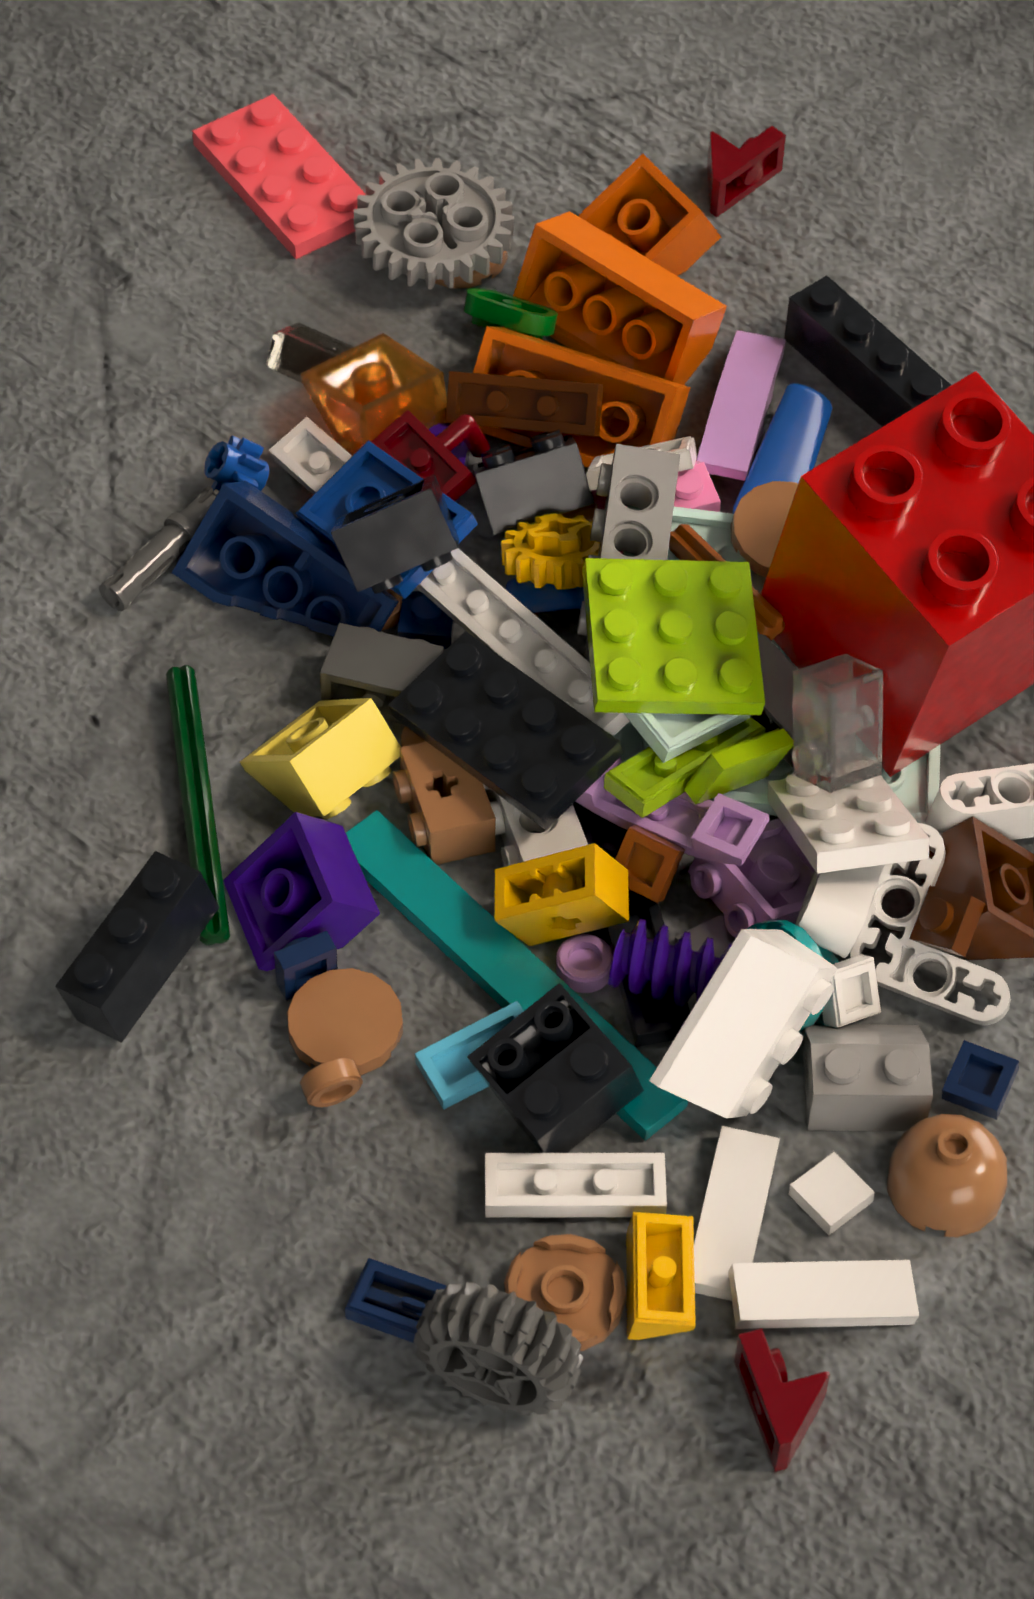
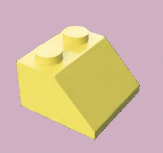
(325, 756)

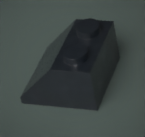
(396, 535)

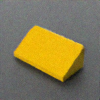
(659, 1275)

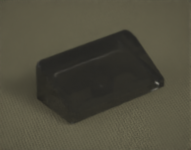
(300, 349)

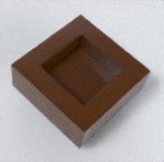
(947, 920)

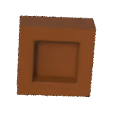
(649, 862)

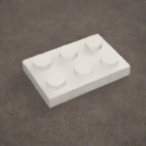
(849, 826)

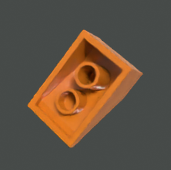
(652, 217)

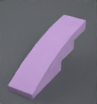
(741, 405)

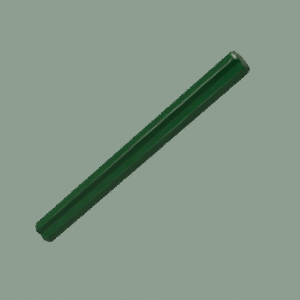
(197, 794)

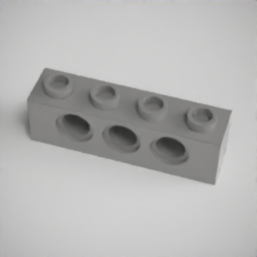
(641, 480)

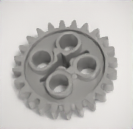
(433, 223)

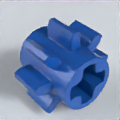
(236, 463)

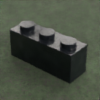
(138, 946)

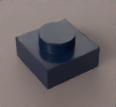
(425, 620)
(303, 960)
(980, 1079)

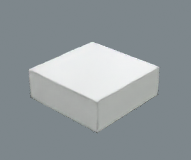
(854, 992)
(831, 1193)

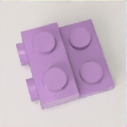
(763, 888)

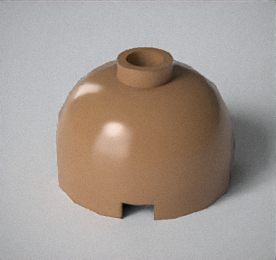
(948, 1175)

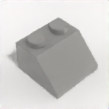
(866, 1077)

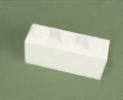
(746, 1023)

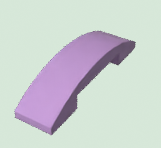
(708, 830)

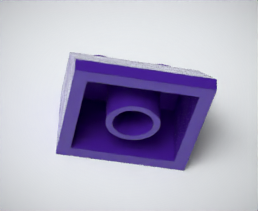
(300, 886)

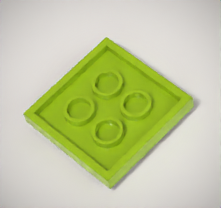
(672, 637)

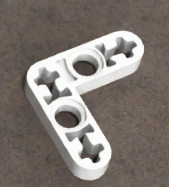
(910, 954)

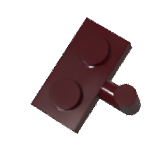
(429, 454)

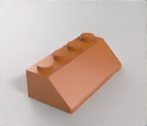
(617, 300)
(635, 404)

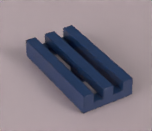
(384, 1320)

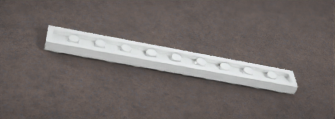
(467, 592)

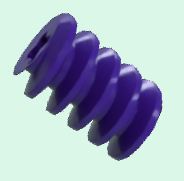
(663, 963)

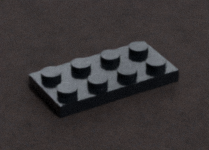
(506, 730)

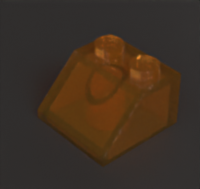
(372, 387)

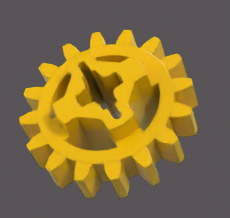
(549, 551)

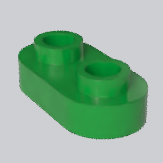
(501, 309)

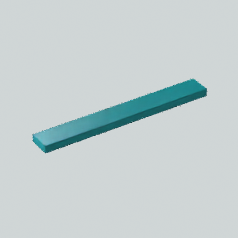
(487, 949)

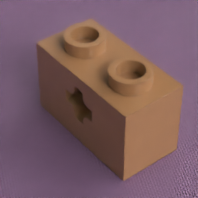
(446, 804)

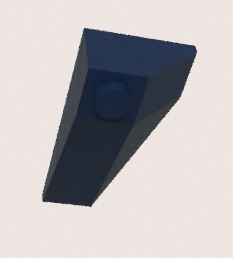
(274, 564)

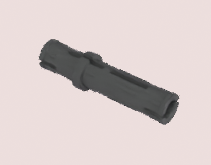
(157, 553)

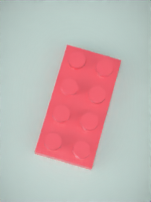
(281, 174)

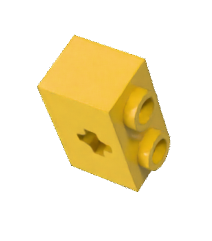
(561, 895)

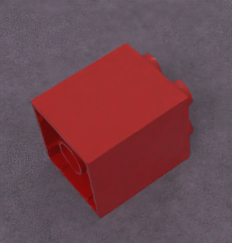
(918, 565)

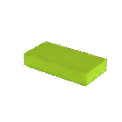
(738, 765)

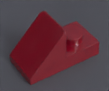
(741, 170)
(779, 1406)

